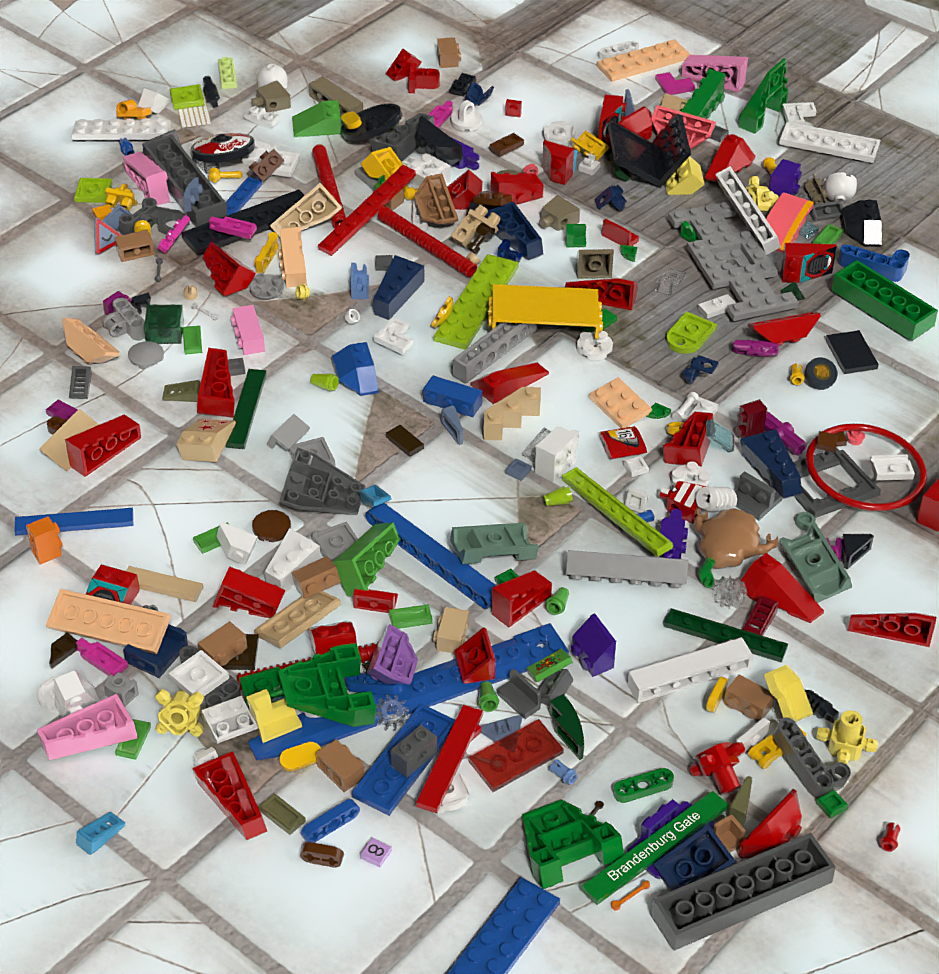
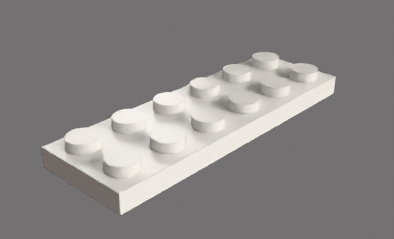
(116, 129)
(829, 142)

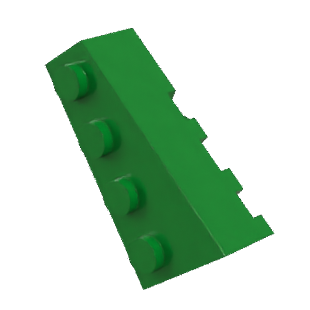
(708, 95)

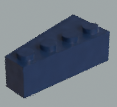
(397, 286)
(772, 459)

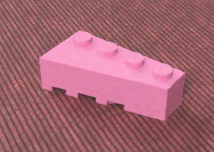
(147, 177)
(88, 729)

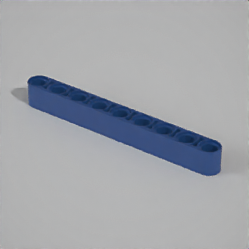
(435, 556)

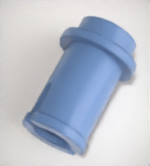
(568, 775)

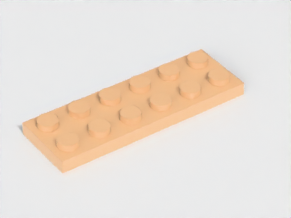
(642, 60)
(108, 621)

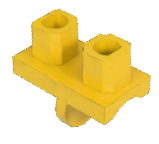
(121, 195)

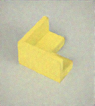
(789, 692)
(272, 718)

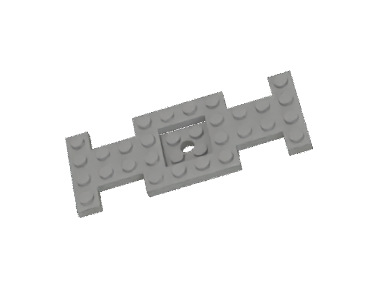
(720, 248)

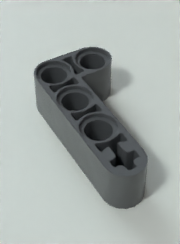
(226, 691)
(788, 736)

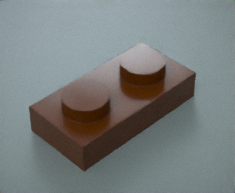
(506, 144)

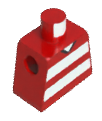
(682, 498)

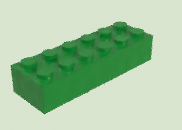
(884, 300)

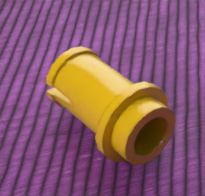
(769, 163)
(797, 376)

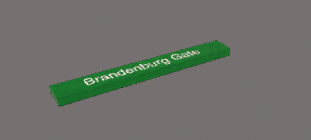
(654, 847)

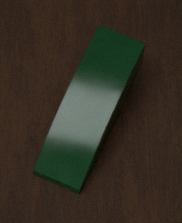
(567, 724)

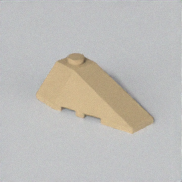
(310, 210)

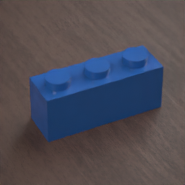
(446, 393)

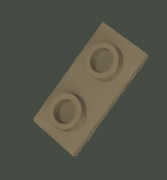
(814, 189)

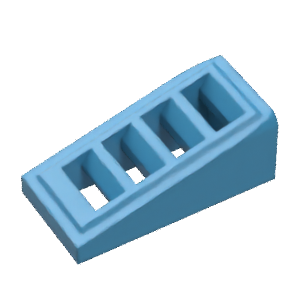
(374, 496)
(89, 842)

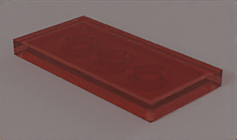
(516, 755)

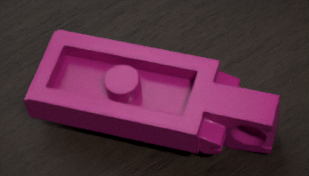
(441, 113)
(233, 226)
(172, 235)
(101, 657)

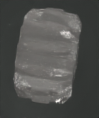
(729, 592)
(394, 719)

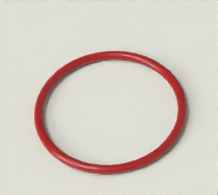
(859, 504)

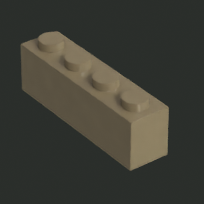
(325, 90)

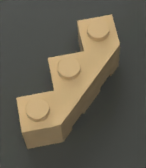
(510, 410)

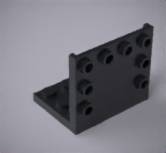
(651, 160)

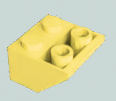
(686, 179)

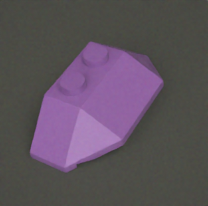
(393, 658)

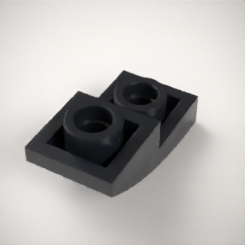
(461, 85)

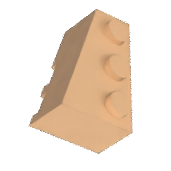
(292, 257)

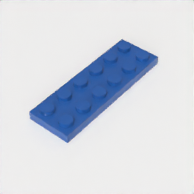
(385, 786)
(508, 931)

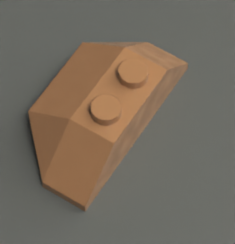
(435, 201)

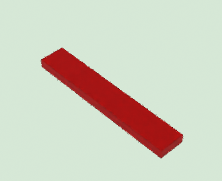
(449, 759)

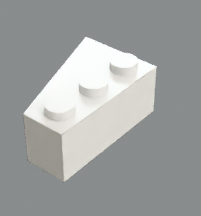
(291, 555)
(73, 693)

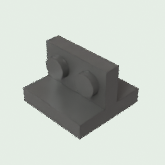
(756, 496)

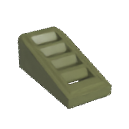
(188, 393)
(740, 803)

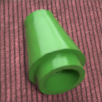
(557, 601)
(487, 697)

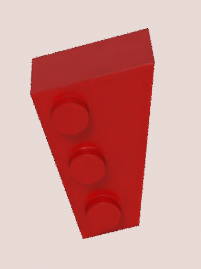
(522, 187)
(249, 594)

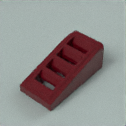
(764, 606)

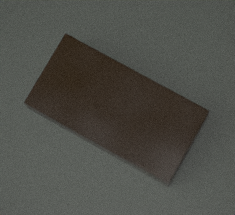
(405, 440)

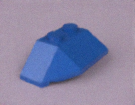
(356, 368)

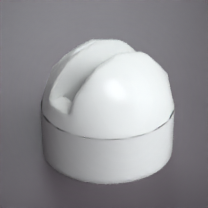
(356, 317)

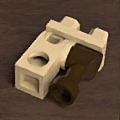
(477, 224)

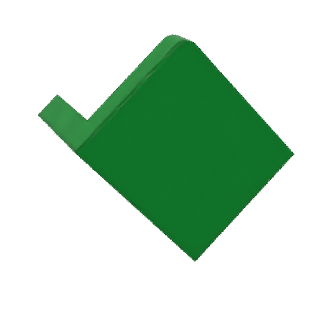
(575, 235)

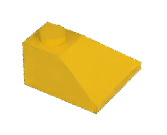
(381, 163)

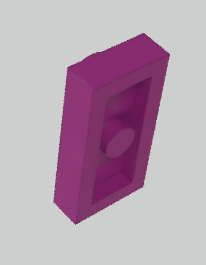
(61, 410)

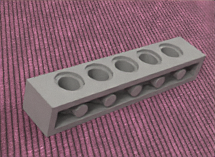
(490, 349)

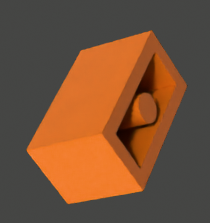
(44, 540)

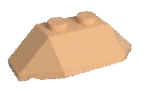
(87, 342)

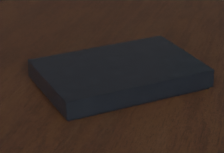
(852, 352)

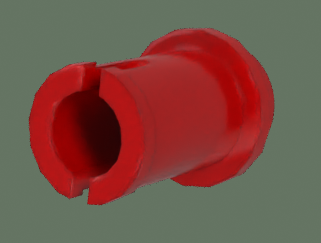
(889, 840)

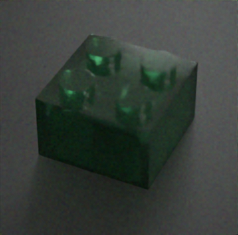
(164, 324)

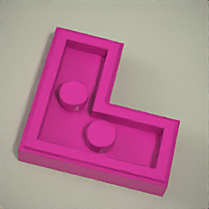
(672, 86)

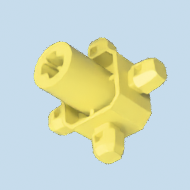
(761, 195)
(179, 713)
(847, 737)

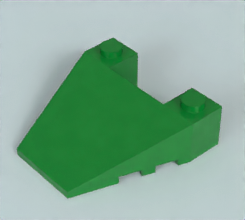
(770, 94)
(321, 690)
(563, 835)

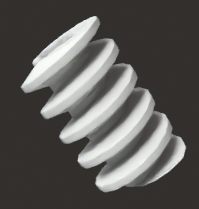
(716, 498)

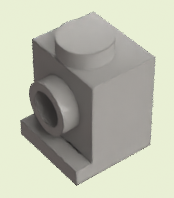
(122, 686)

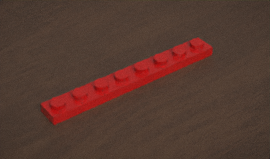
(366, 210)

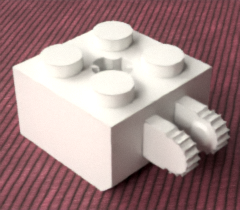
(426, 166)
(556, 453)

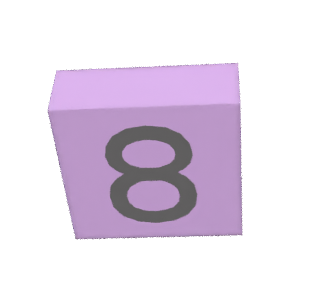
(376, 852)

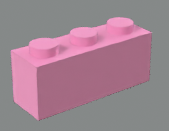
(247, 329)

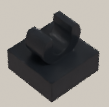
(141, 301)

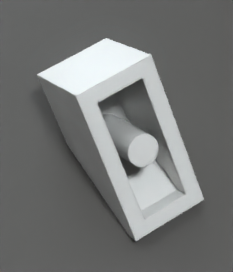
(154, 100)
(236, 542)

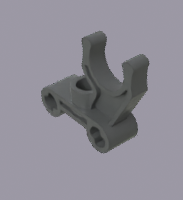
(151, 213)

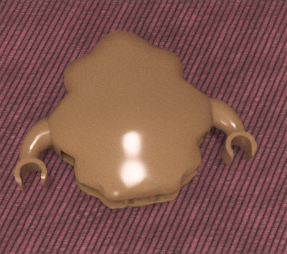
(730, 537)

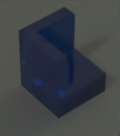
(505, 252)

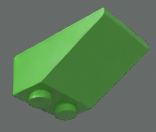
(318, 120)

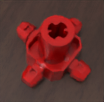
(719, 763)

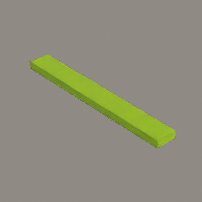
(617, 512)

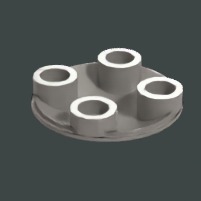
(266, 286)
(146, 354)

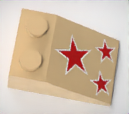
(204, 440)

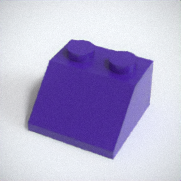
(785, 178)
(594, 646)

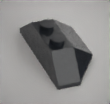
(438, 143)
(863, 222)

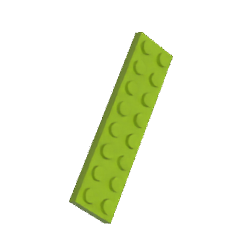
(473, 303)

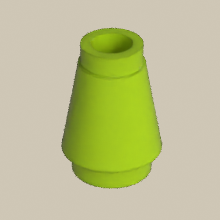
(326, 381)
(558, 497)

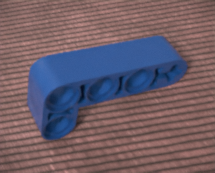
(889, 267)

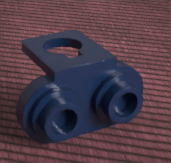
(476, 95)
(615, 195)
(696, 367)

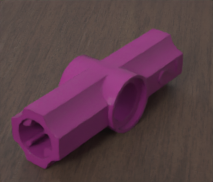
(786, 432)

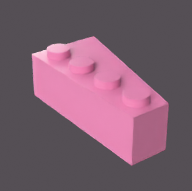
(734, 67)

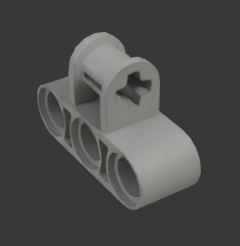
(125, 320)

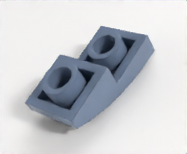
(192, 194)

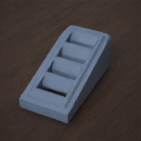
(629, 103)
(451, 422)

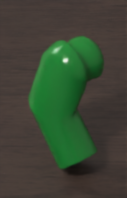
(706, 574)

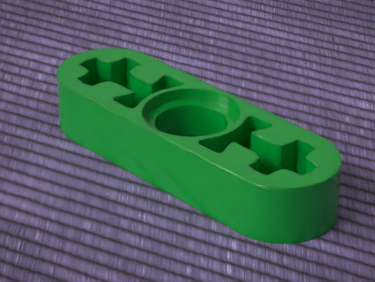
(637, 792)

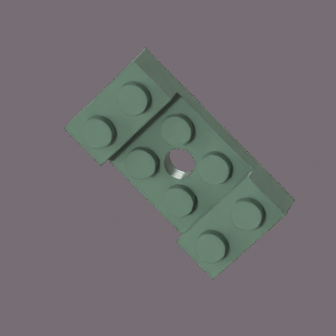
(477, 541)
(821, 578)

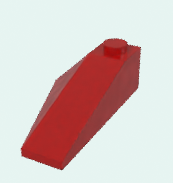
(227, 271)
(771, 579)

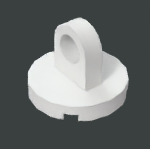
(466, 117)

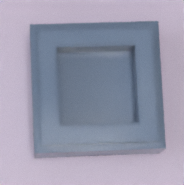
(518, 469)

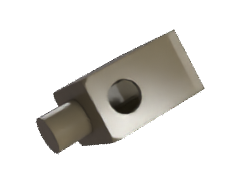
(272, 97)
(559, 213)

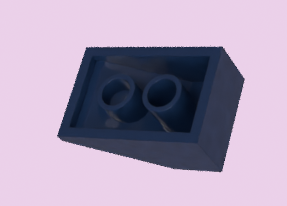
(695, 859)

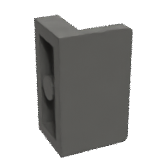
(520, 695)

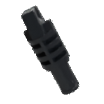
(210, 91)
(821, 707)

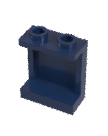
(168, 652)

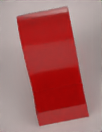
(423, 78)

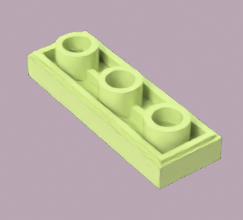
(227, 73)

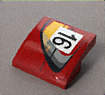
(623, 442)

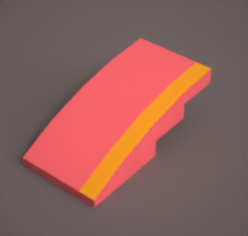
(788, 217)

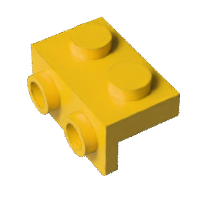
(589, 144)

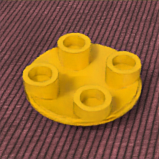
(443, 313)

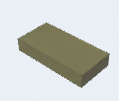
(282, 814)

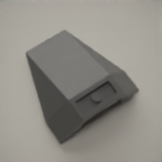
(320, 486)

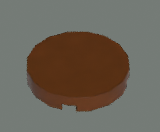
(271, 525)

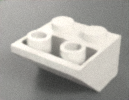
(228, 720)

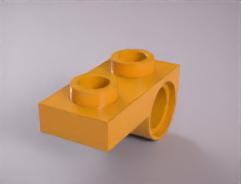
(128, 110)

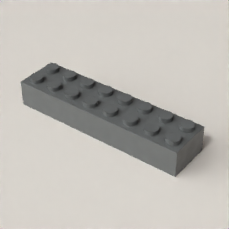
(180, 171)
(742, 891)

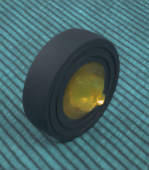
(820, 373)

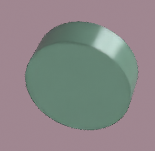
(804, 520)

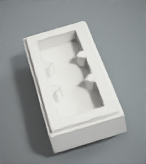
(715, 306)
(754, 734)

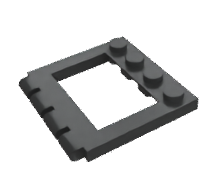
(822, 461)

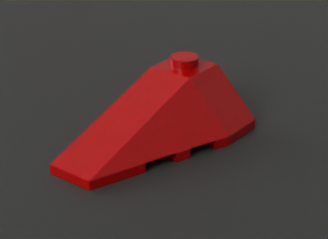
(732, 153)
(611, 292)
(504, 382)
(903, 626)

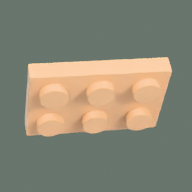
(620, 403)

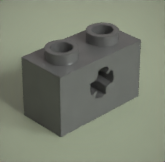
(414, 751)

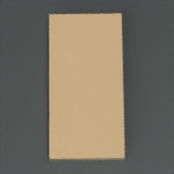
(297, 618)

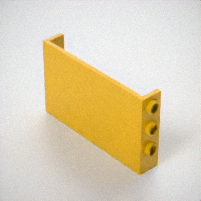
(545, 306)

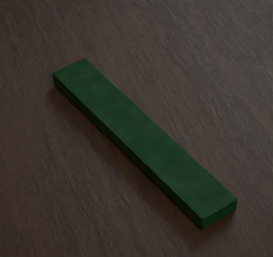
(246, 408)
(722, 633)

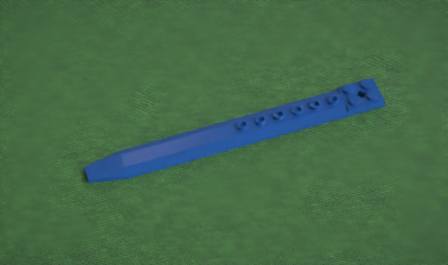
(427, 688)

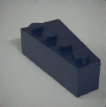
(518, 230)

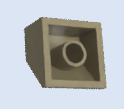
(594, 263)

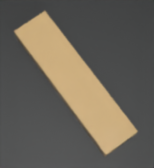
(167, 584)

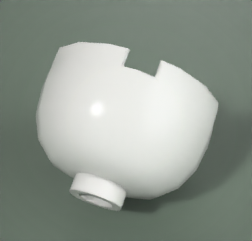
(272, 73)
(840, 187)

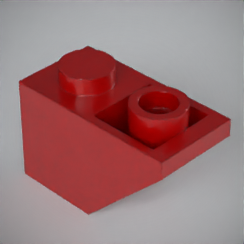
(401, 65)

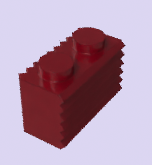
(751, 419)

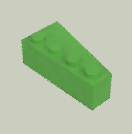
(366, 556)

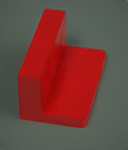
(618, 234)
(374, 600)

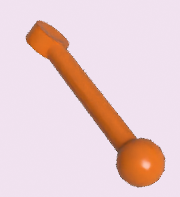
(617, 904)

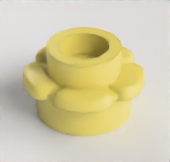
(302, 292)

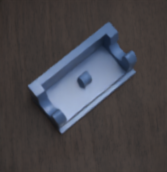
(359, 282)

